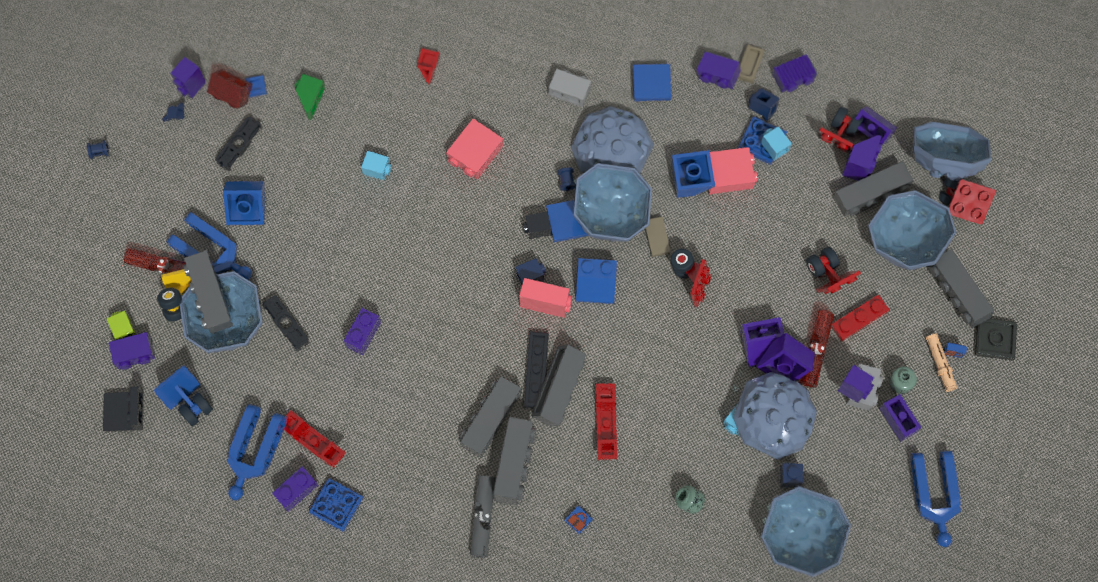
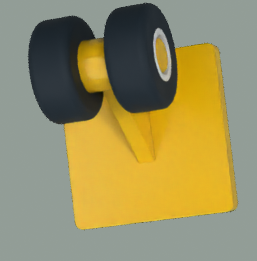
(171, 297)

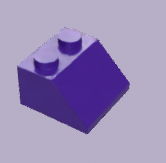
(787, 358)

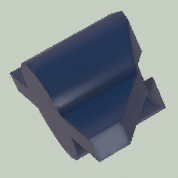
(174, 112)

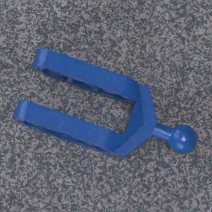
(226, 260)
(265, 453)
(942, 515)

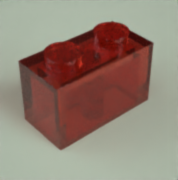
(229, 88)

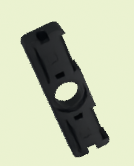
(230, 153)
(279, 313)

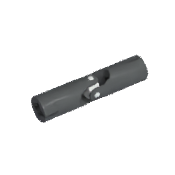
(483, 510)

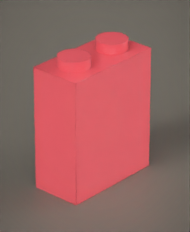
(474, 149)
(733, 170)
(545, 298)

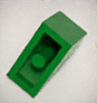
(309, 93)

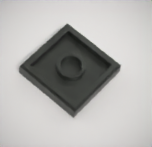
(996, 339)

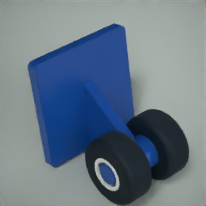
(177, 389)

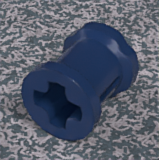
(98, 149)
(566, 178)

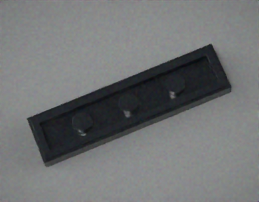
(536, 367)

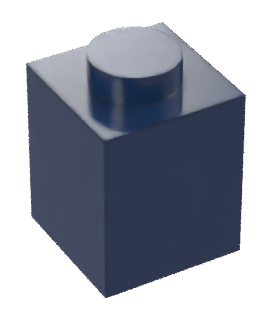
(530, 270)
(791, 475)

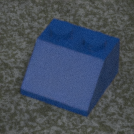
(692, 173)
(244, 202)
(596, 281)

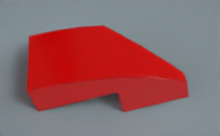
(427, 63)

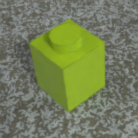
(121, 325)

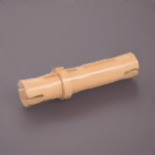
(943, 367)

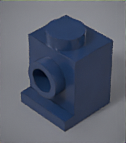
(764, 103)

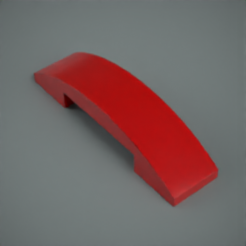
(606, 421)
(313, 440)

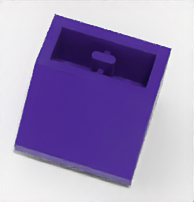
(862, 159)
(758, 337)

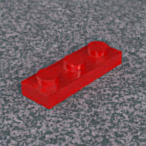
(860, 318)

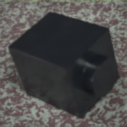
(537, 225)

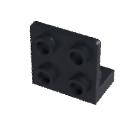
(123, 410)

